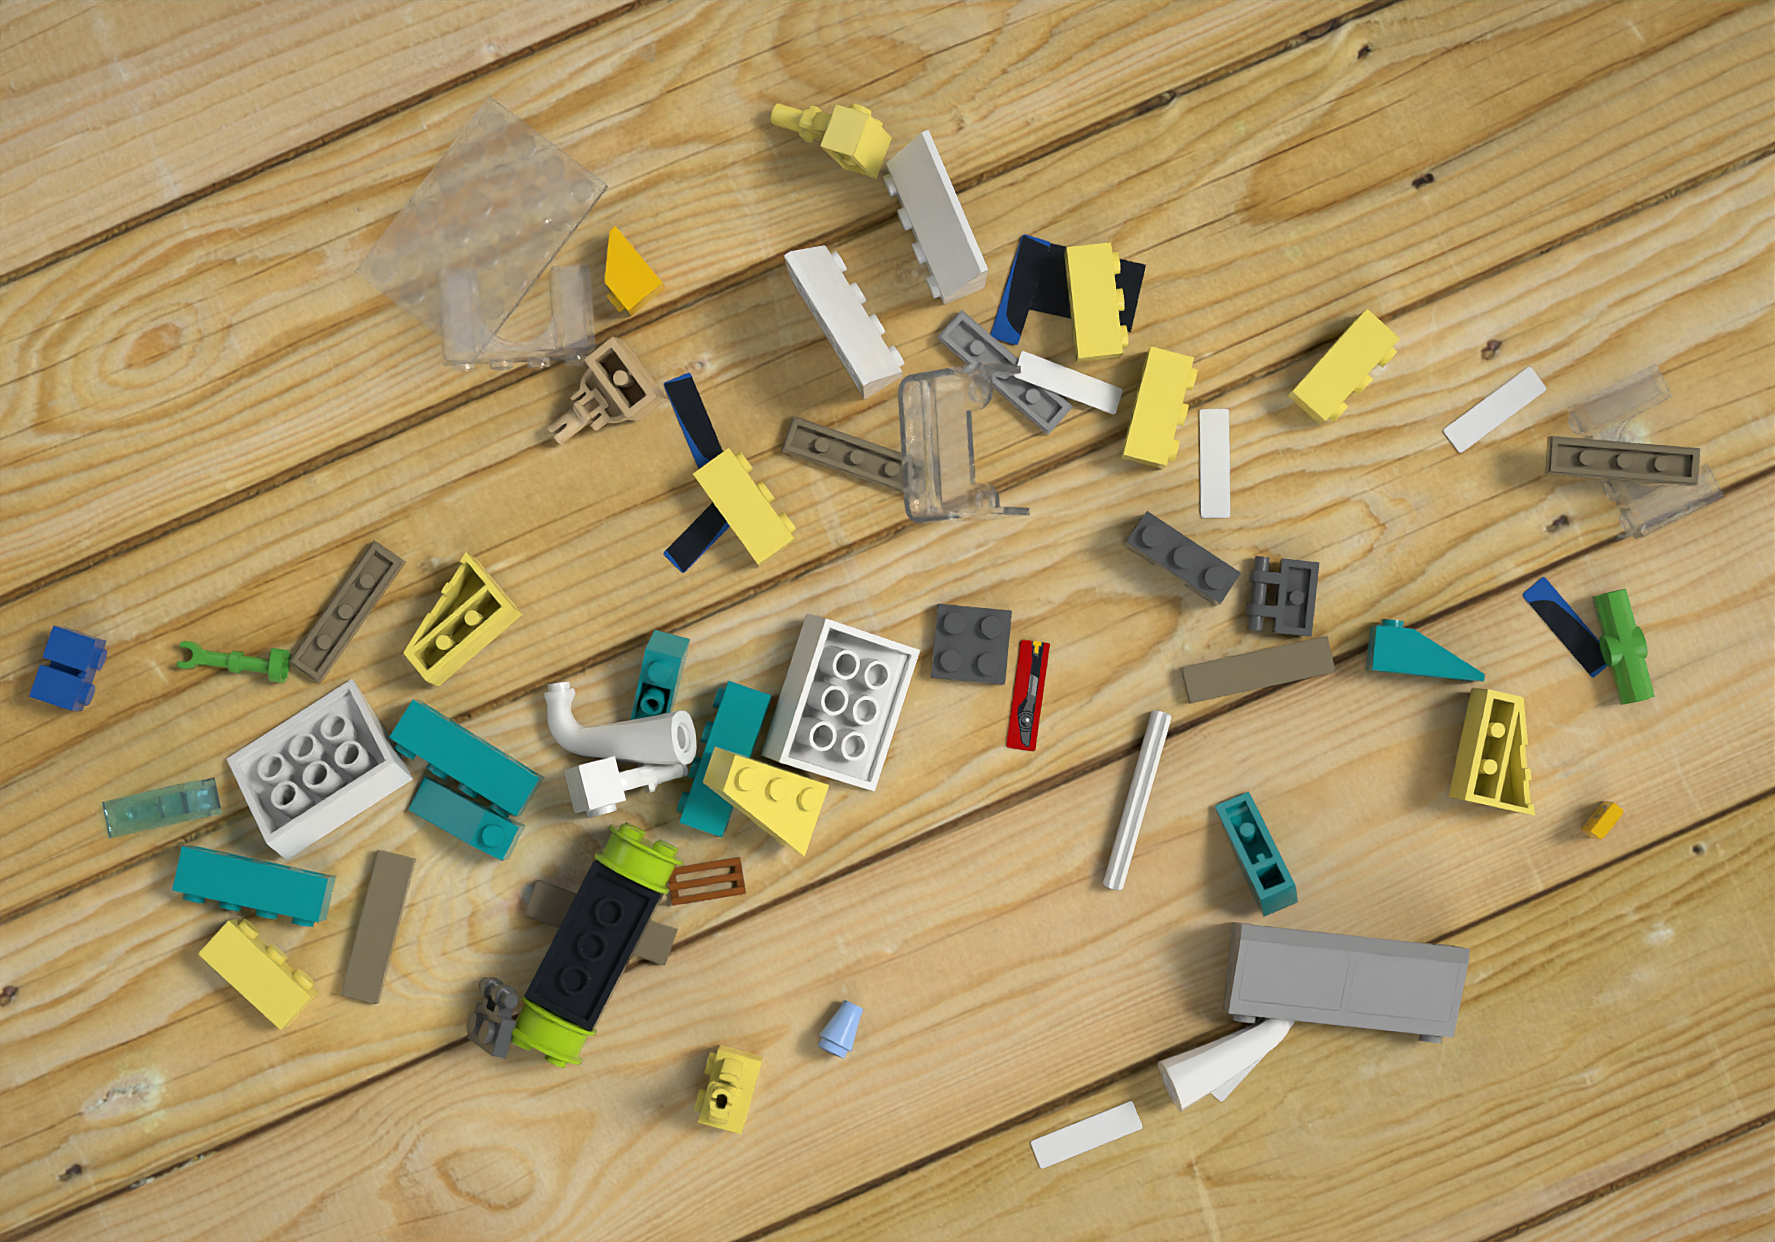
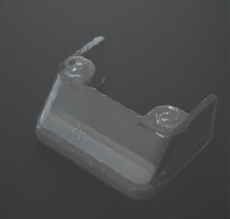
(939, 444)

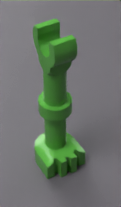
(276, 666)

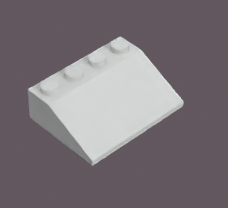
(936, 220)
(843, 318)
(840, 702)
(318, 770)

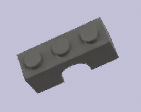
(1182, 557)

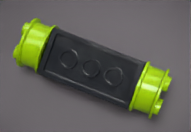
(594, 944)

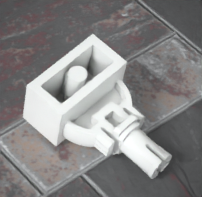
(599, 784)

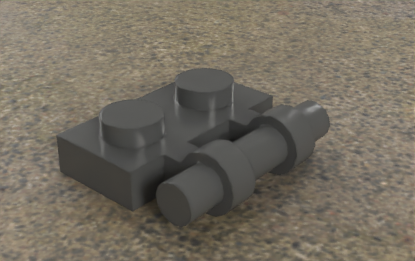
(1294, 597)
(491, 1021)

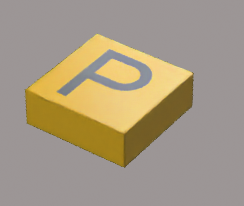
(1603, 820)

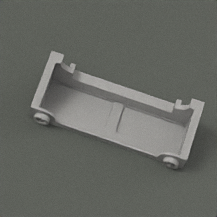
(1345, 980)

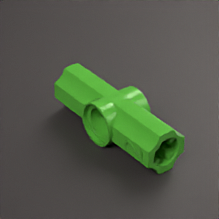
(1623, 646)

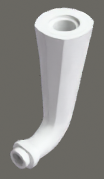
(650, 740)
(1208, 1067)

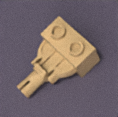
(610, 391)

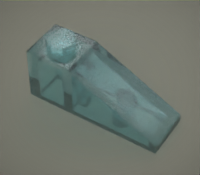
(162, 807)

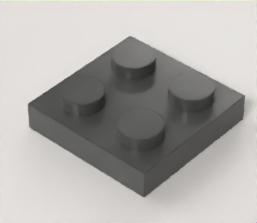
(971, 644)

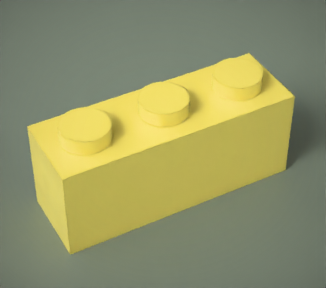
(1095, 302)
(1345, 368)
(1159, 408)
(746, 505)
(259, 972)

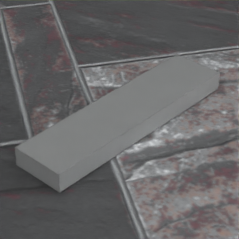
(976, 345)

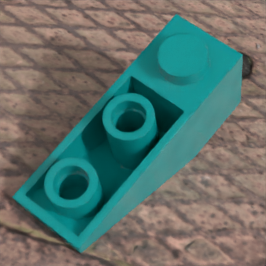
(660, 675)

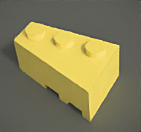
(461, 623)
(1493, 753)
(770, 796)

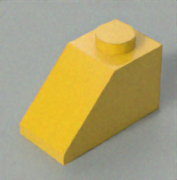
(628, 276)

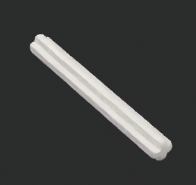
(1137, 800)

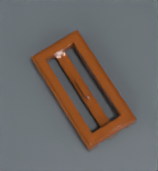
(674, 886)

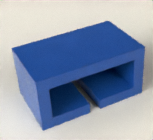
(71, 670)

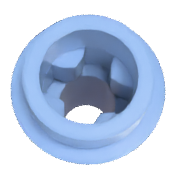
(841, 1030)

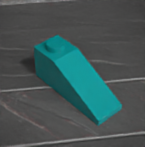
(1411, 653)
(466, 819)
(1257, 854)

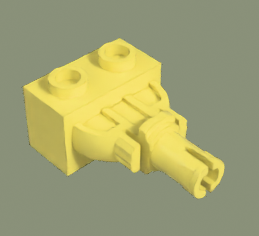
(846, 135)
(729, 1089)

